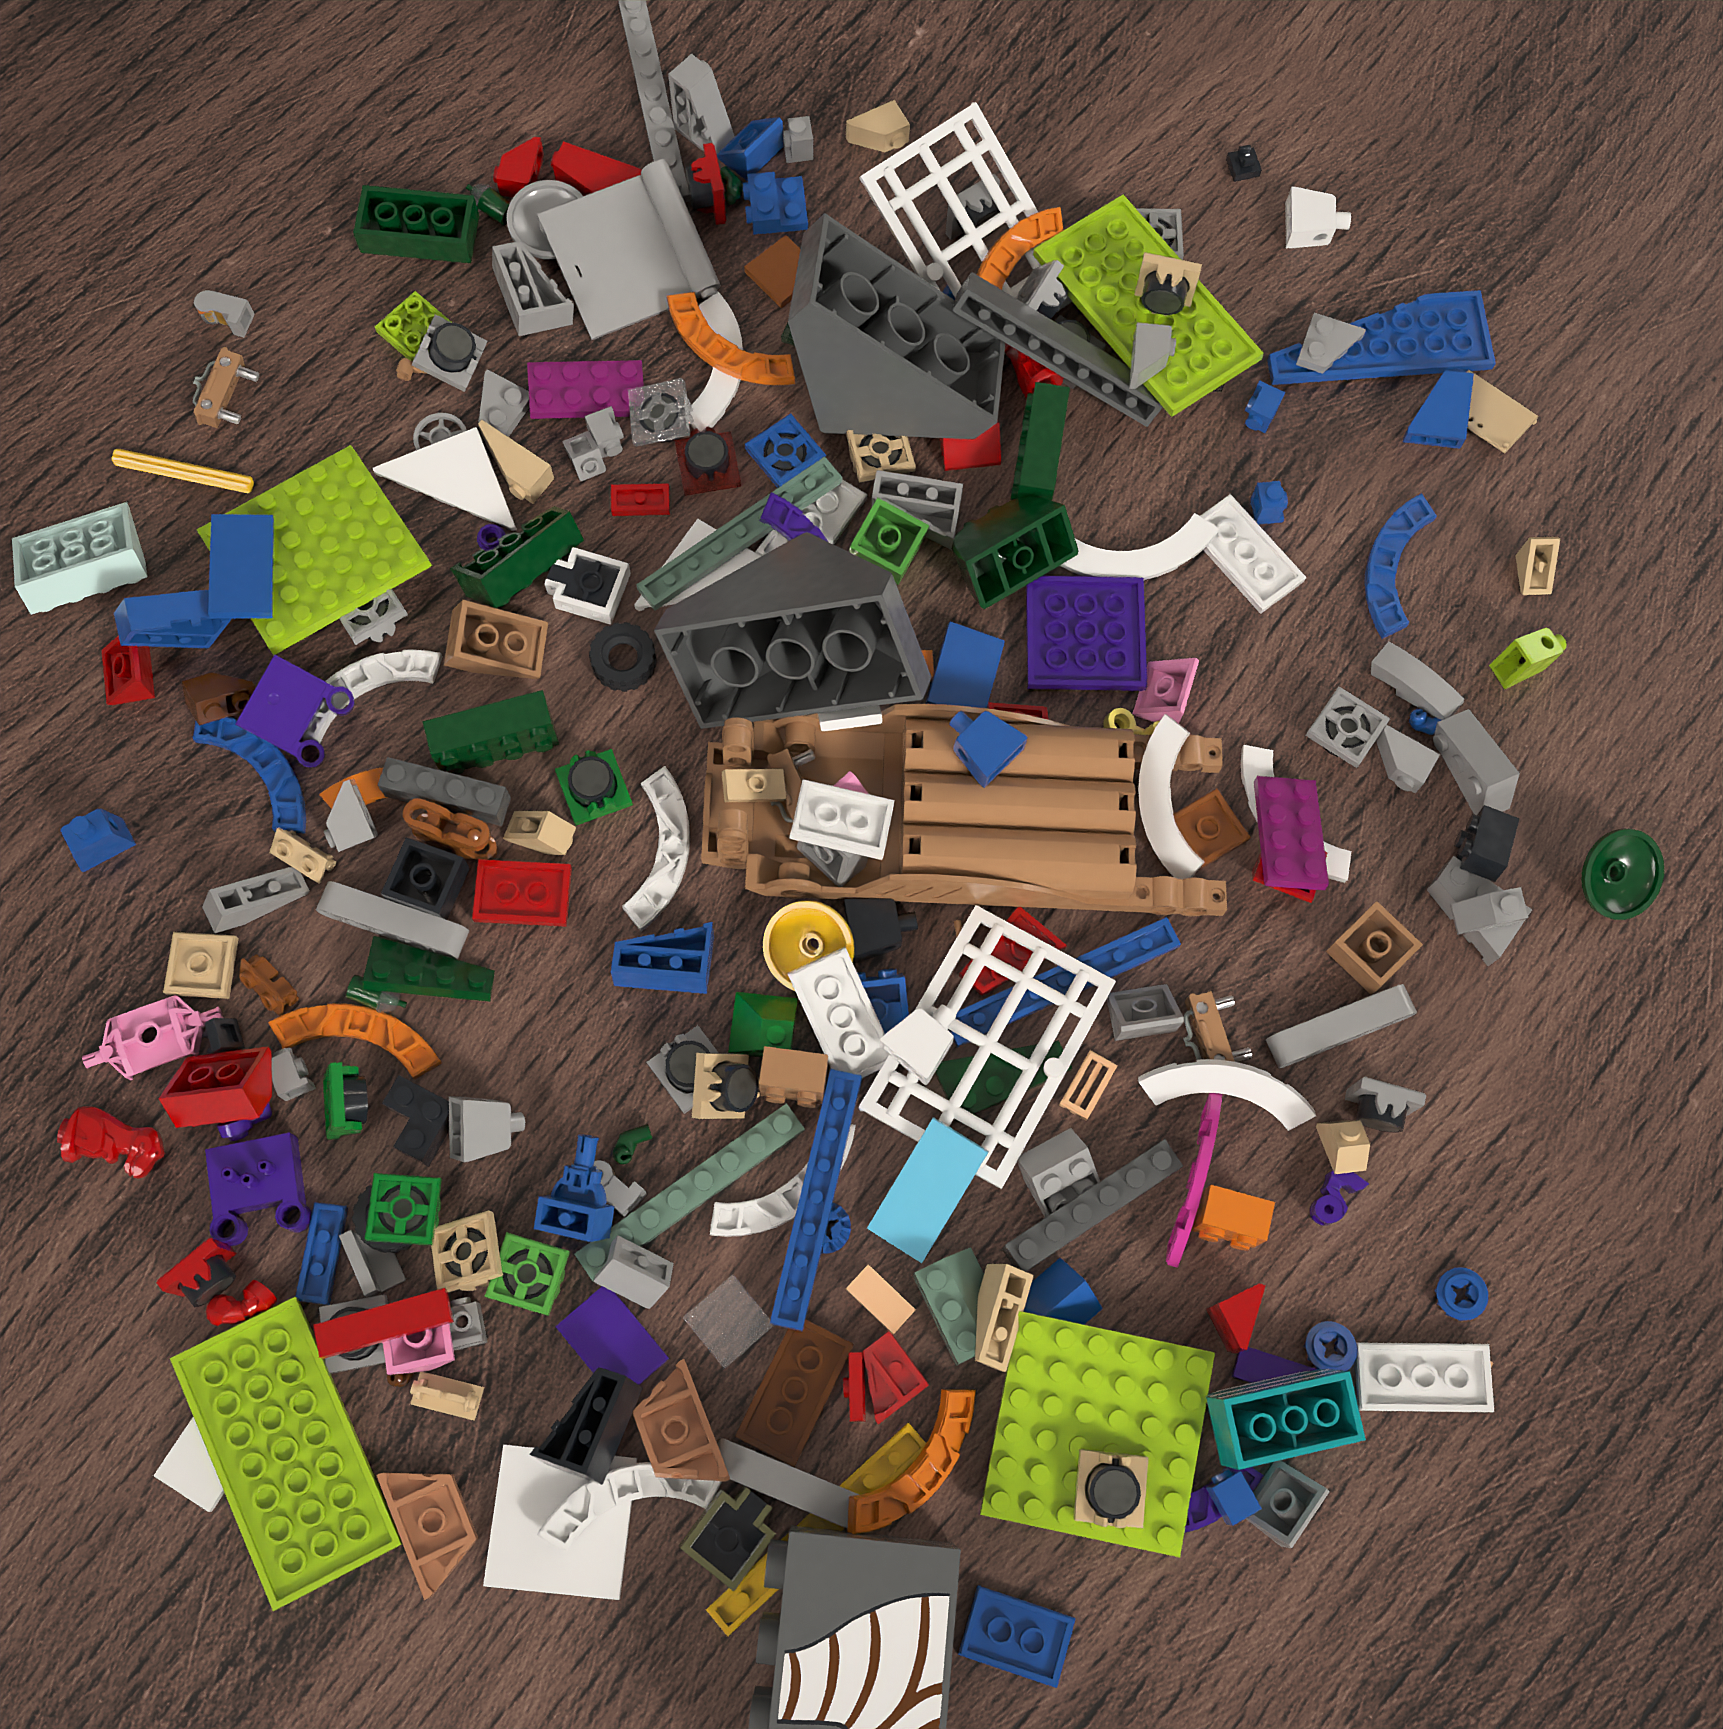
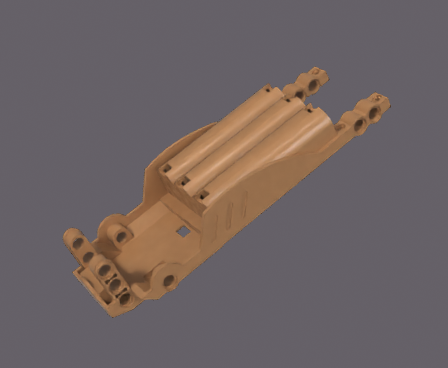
(1037, 836)

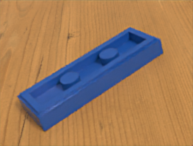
(321, 1253)

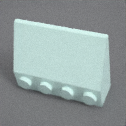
(77, 558)

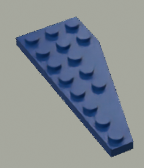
(1410, 339)

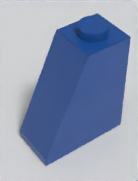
(1445, 412)

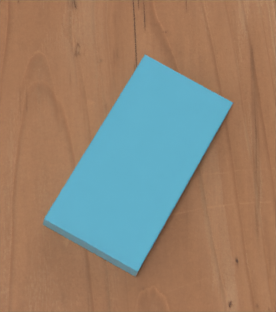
(927, 1190)

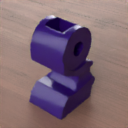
(1331, 1205)

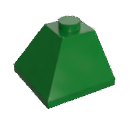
(762, 1022)

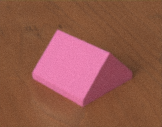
(1166, 689)
(419, 1351)

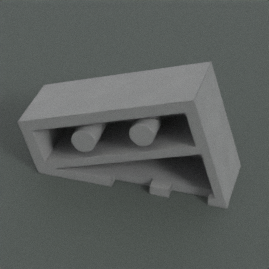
(925, 499)

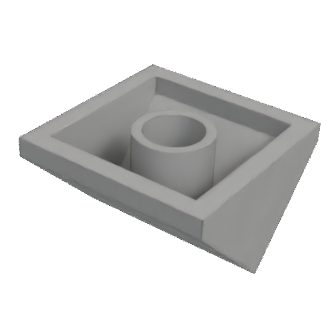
(1143, 1012)
(1286, 1503)

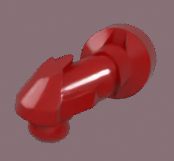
(228, 1310)

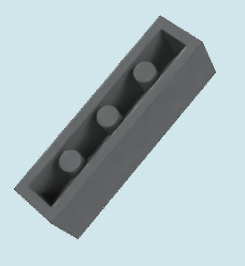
(454, 792)

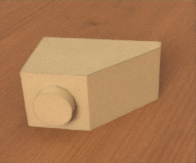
(879, 128)
(540, 832)
(1345, 1145)

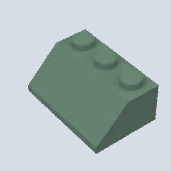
(951, 1295)

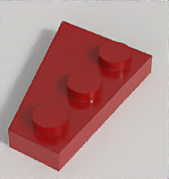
(1012, 952)

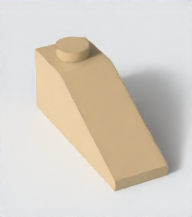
(522, 470)
(998, 1304)

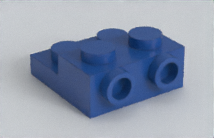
(775, 203)
(887, 996)

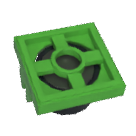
(529, 1274)

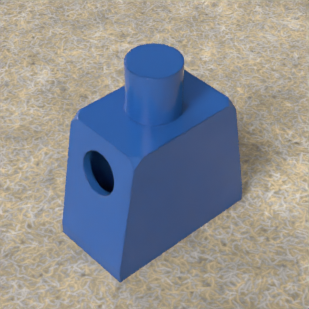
(986, 744)
(96, 838)

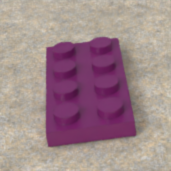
(581, 387)
(1290, 833)

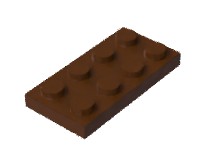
(794, 1392)

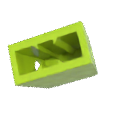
(1538, 650)

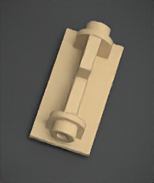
(300, 855)
(446, 1395)

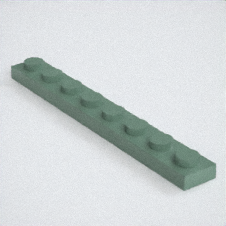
(734, 536)
(696, 1186)

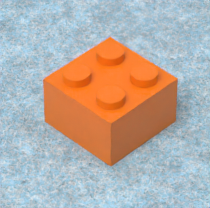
(1233, 1217)

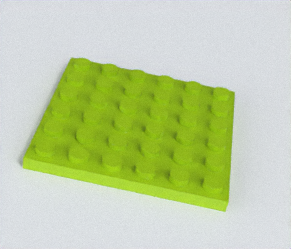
(332, 547)
(1104, 1393)

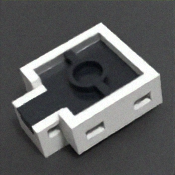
(588, 585)

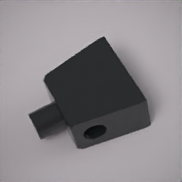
(876, 926)

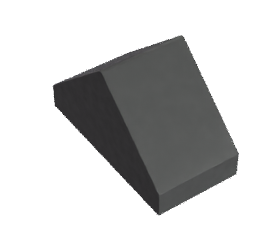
(886, 345)
(794, 638)

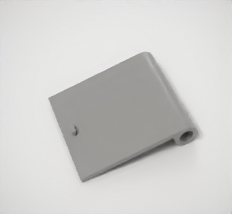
(630, 249)

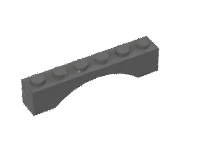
(1092, 1207)

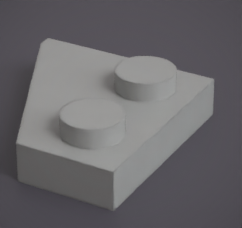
(502, 403)

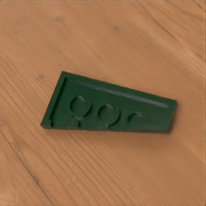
(421, 972)
(994, 1080)

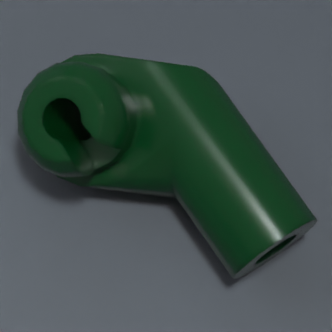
(733, 185)
(627, 1143)

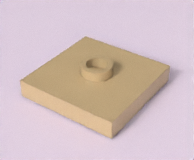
(201, 965)

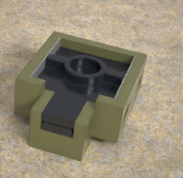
(729, 1536)

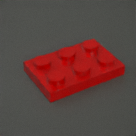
(522, 893)

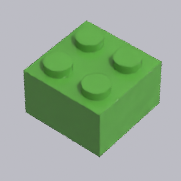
(889, 538)

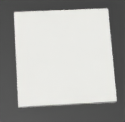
(523, 1561)

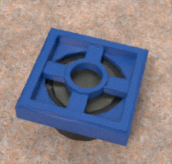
(782, 450)

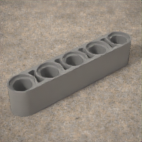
(392, 920)
(1341, 1026)
(786, 1483)

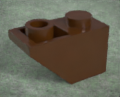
(216, 696)

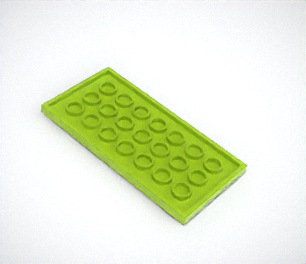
(1101, 276)
(285, 1453)

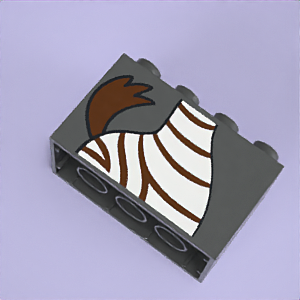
(857, 1632)

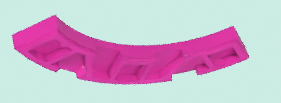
(1196, 1180)

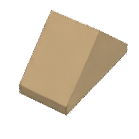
(1537, 565)

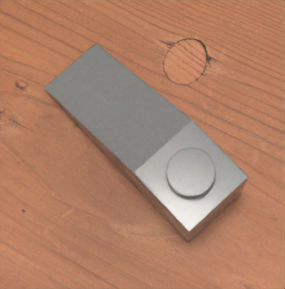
(252, 898)

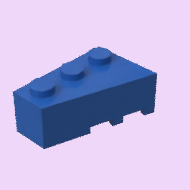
(168, 621)
(665, 961)

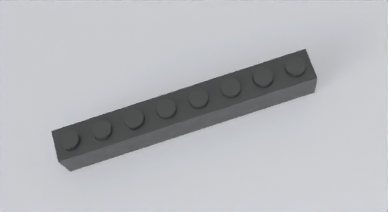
(1054, 347)

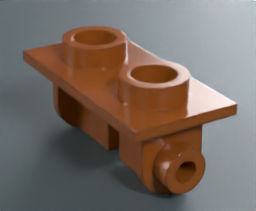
(257, 975)

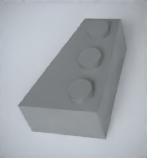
(698, 105)
(528, 292)
(1476, 762)
(1456, 885)

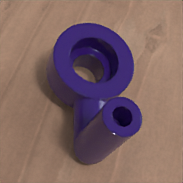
(238, 1129)

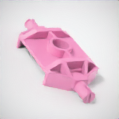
(177, 1036)

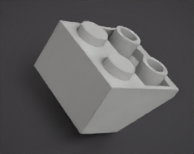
(1058, 1171)

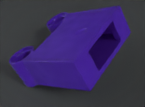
(287, 705)
(255, 1178)

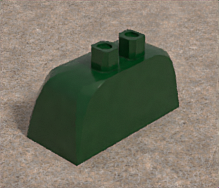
(1013, 547)

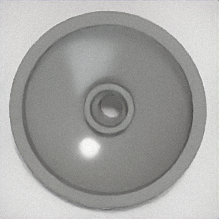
(523, 212)

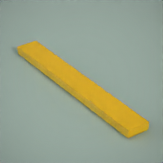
(875, 1473)

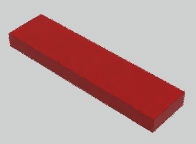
(383, 1323)

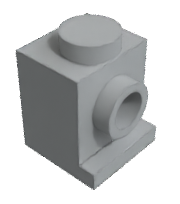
(798, 140)
(605, 431)
(289, 1075)
(474, 1332)

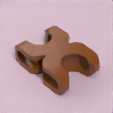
(450, 831)

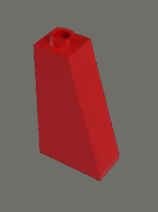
(589, 170)

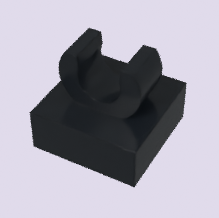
(1243, 163)
(223, 1035)

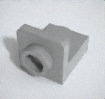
(584, 455)

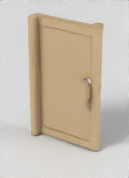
(1499, 415)

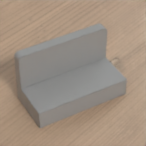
(373, 1269)
(635, 1273)

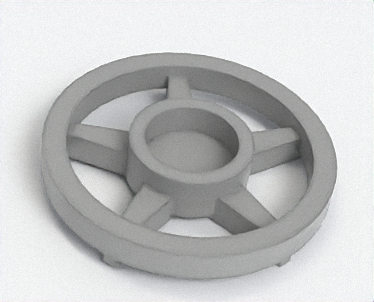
(438, 433)

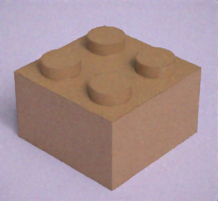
(1374, 948)
(793, 1076)

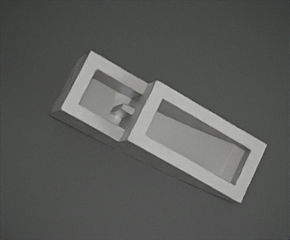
(1415, 682)

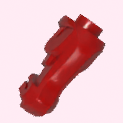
(1030, 371)
(101, 1135)

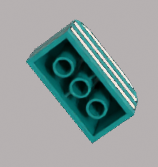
(1284, 1417)

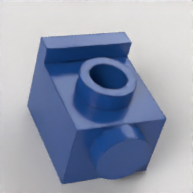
(1263, 406)
(1268, 502)

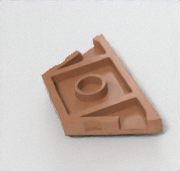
(678, 1431)
(430, 1524)

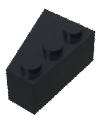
(592, 1427)

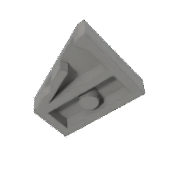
(1326, 342)

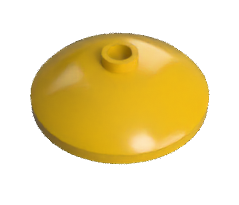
(790, 935)

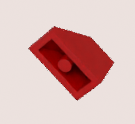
(519, 167)

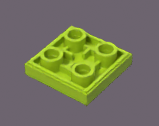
(408, 324)

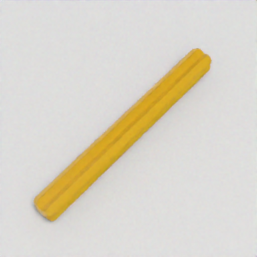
(183, 470)

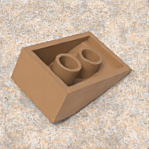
(495, 641)

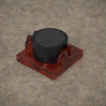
(707, 460)

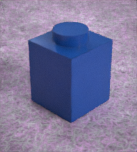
(1232, 1496)

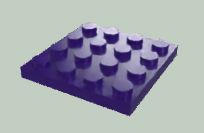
(1086, 633)

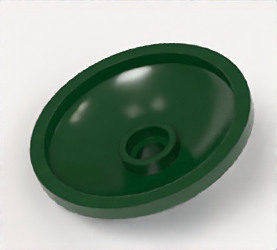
(1634, 874)

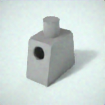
(481, 1127)

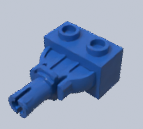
(578, 1199)

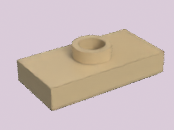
(753, 785)

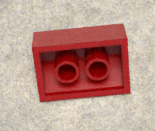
(220, 1088)

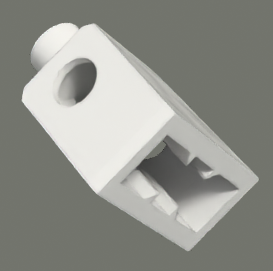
(1312, 218)
(920, 1041)

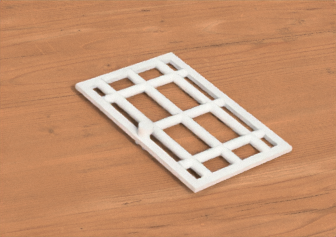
(903, 198)
(1053, 1067)

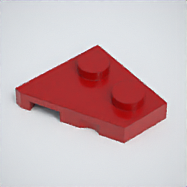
(891, 1376)

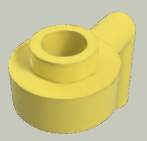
(1126, 721)

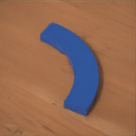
(1383, 564)
(269, 762)

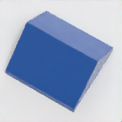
(753, 146)
(1062, 1295)

